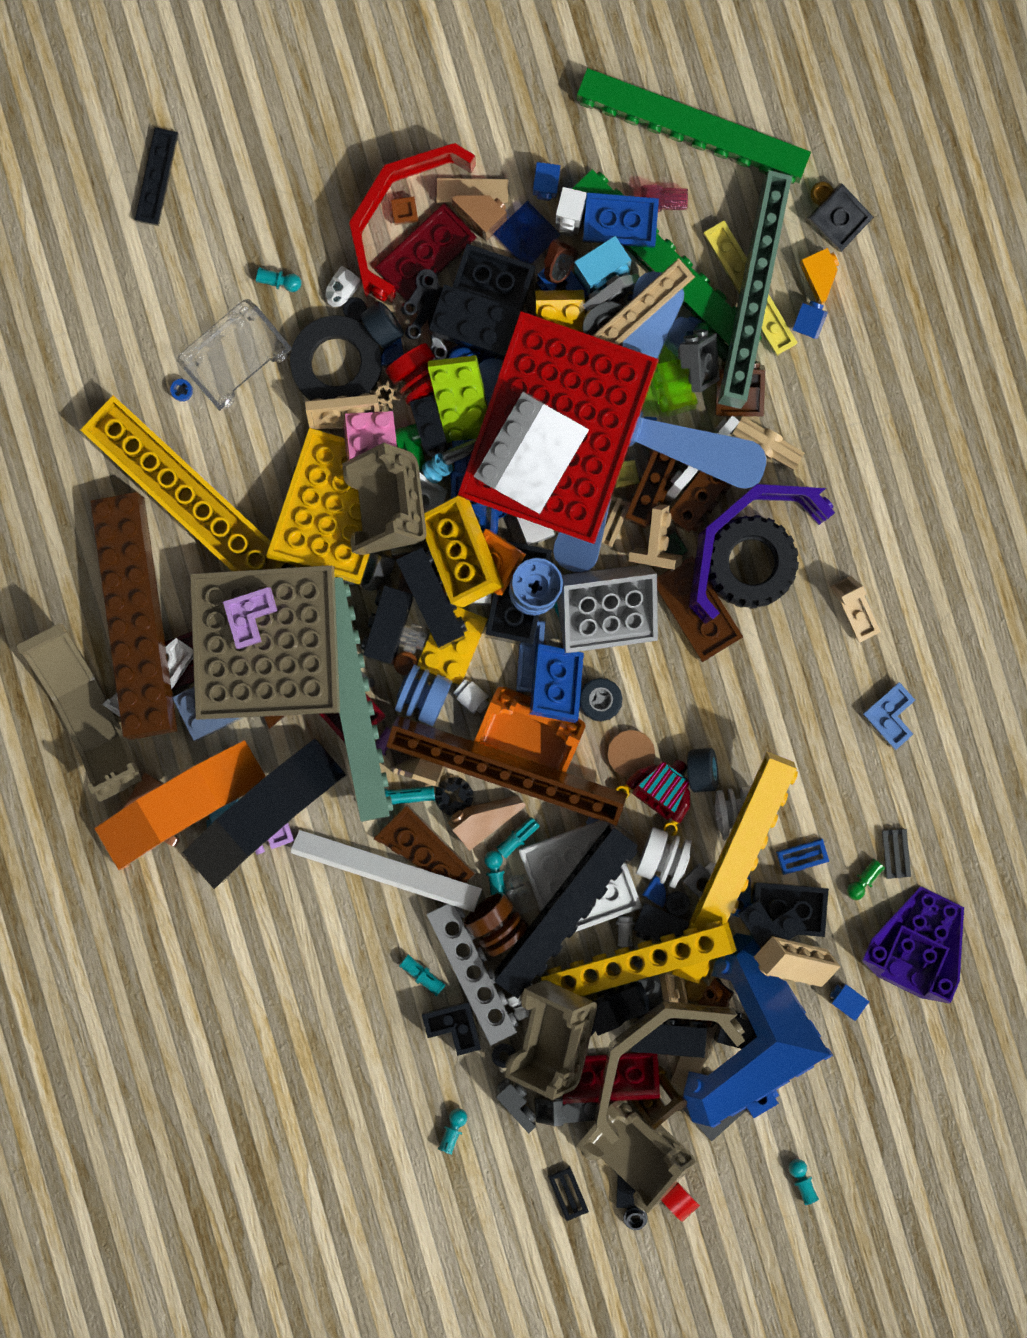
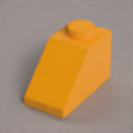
(820, 273)

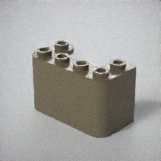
(554, 1040)

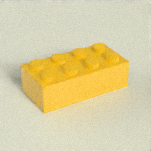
(461, 552)

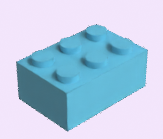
(601, 265)

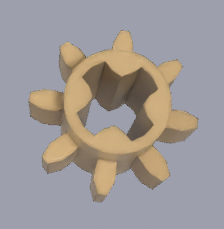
(387, 389)

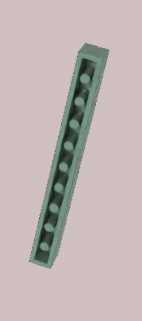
(754, 290)
(356, 714)

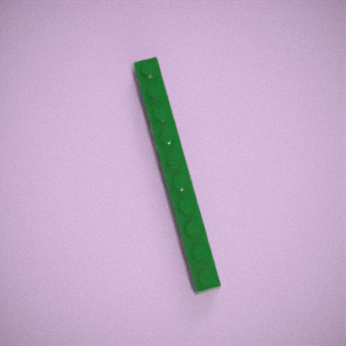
(691, 125)
(699, 296)

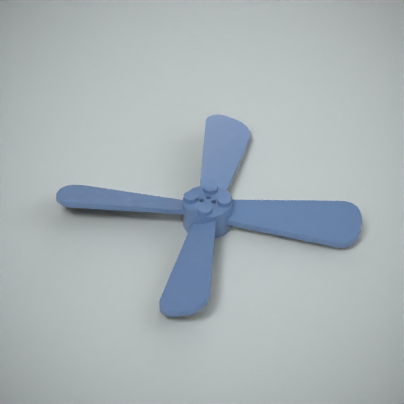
(721, 456)

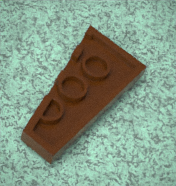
(420, 844)

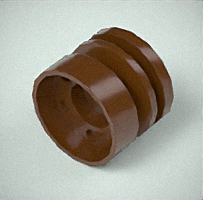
(496, 924)

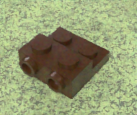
(755, 403)

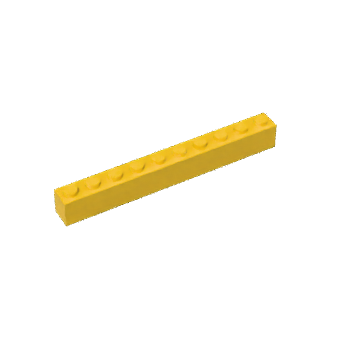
(740, 853)

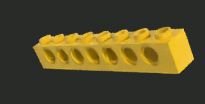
(721, 946)

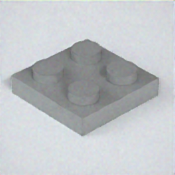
(615, 290)

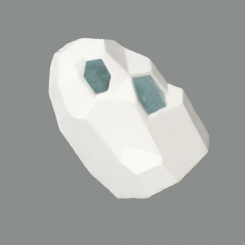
(341, 287)

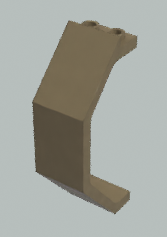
(79, 703)
(665, 1010)

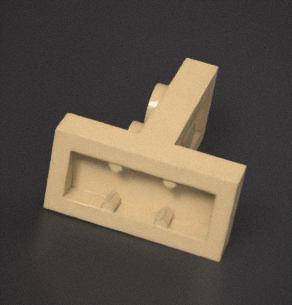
(658, 542)
(855, 606)

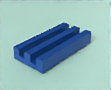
(782, 861)

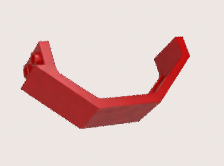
(388, 175)

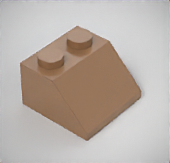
(481, 213)

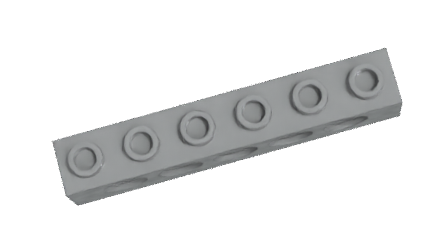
(493, 1030)

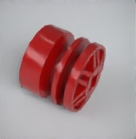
(413, 369)

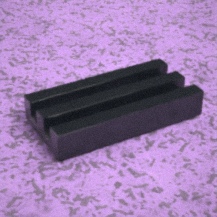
(560, 1174)

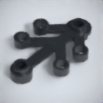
(427, 311)

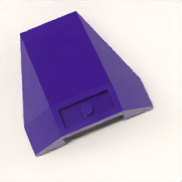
(920, 947)

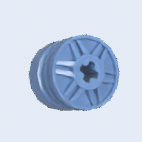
(548, 582)
(423, 695)

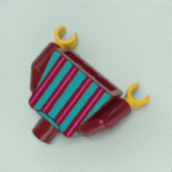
(662, 790)

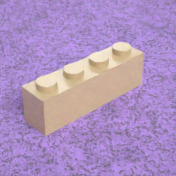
(796, 962)

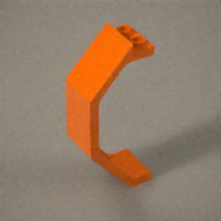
(179, 803)

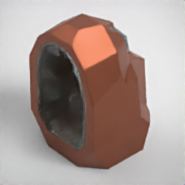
(559, 261)

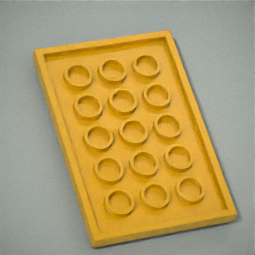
(320, 512)

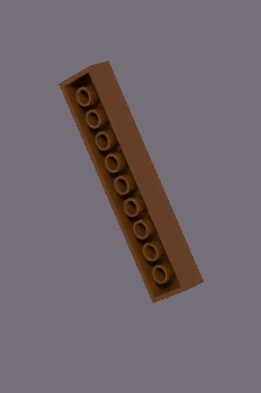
(133, 616)

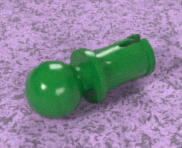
(855, 889)

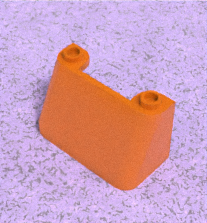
(528, 736)

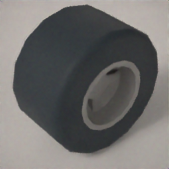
(601, 692)

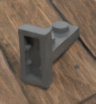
(556, 1113)

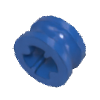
(180, 382)

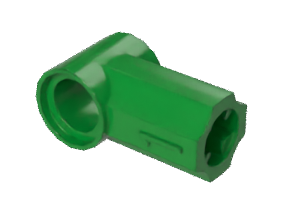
(409, 440)

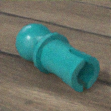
(291, 282)
(494, 860)
(457, 1118)
(798, 1169)

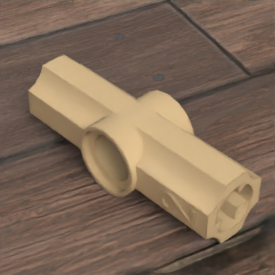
(771, 442)

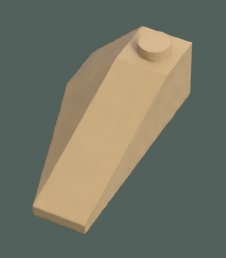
(420, 770)

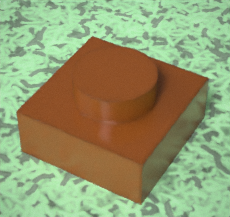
(404, 210)

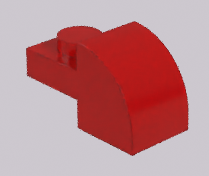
(680, 1202)

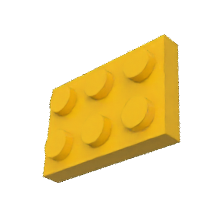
(455, 659)

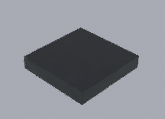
(840, 217)

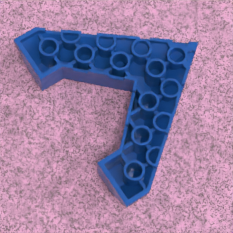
(783, 1048)

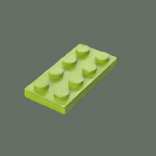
(459, 396)

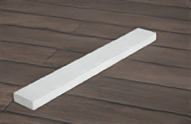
(386, 871)

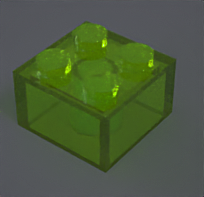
(674, 388)

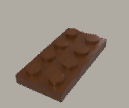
(706, 638)

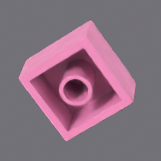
(367, 431)

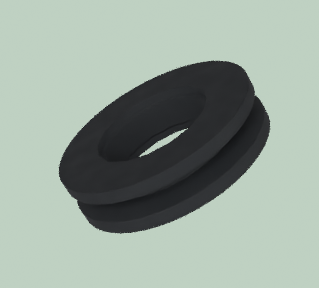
(335, 328)

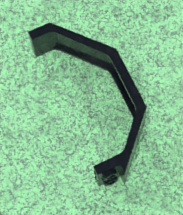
(263, 812)

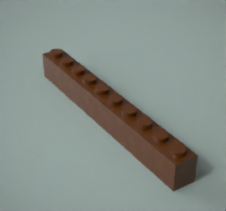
(507, 770)

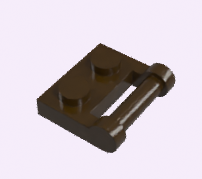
(655, 1110)

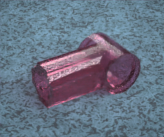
(668, 197)

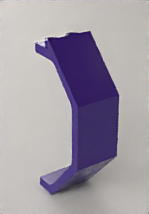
(808, 497)

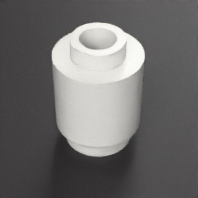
(472, 697)

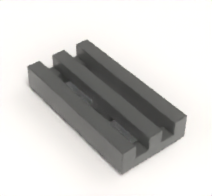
(894, 833)

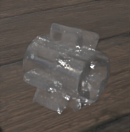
(413, 638)

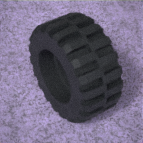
(784, 562)

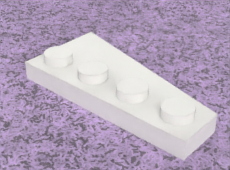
(681, 479)

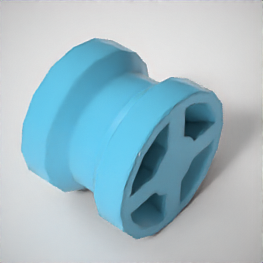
(436, 469)

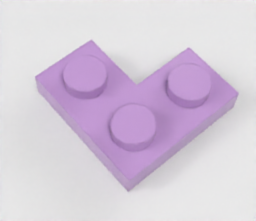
(242, 614)

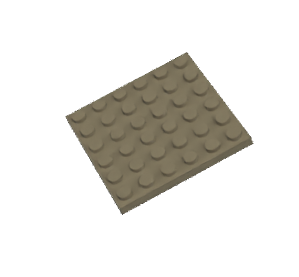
(292, 666)

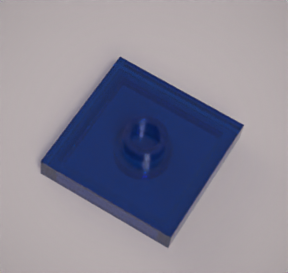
(526, 233)

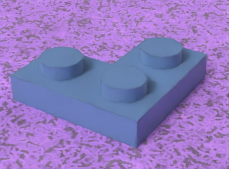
(885, 713)

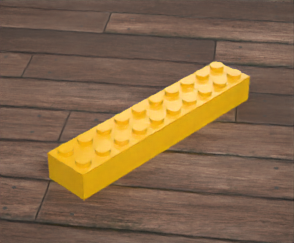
(179, 488)

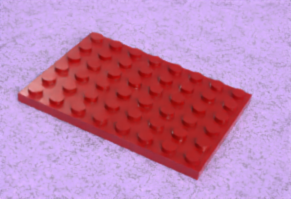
(591, 384)

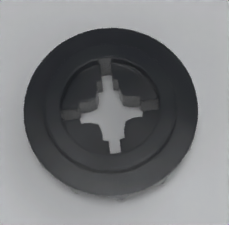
(453, 784)

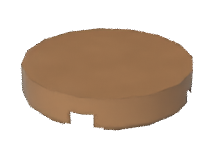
(630, 752)

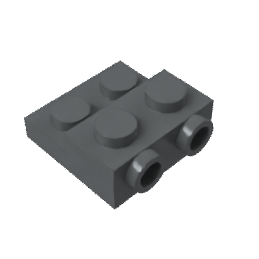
(700, 355)
(513, 1098)

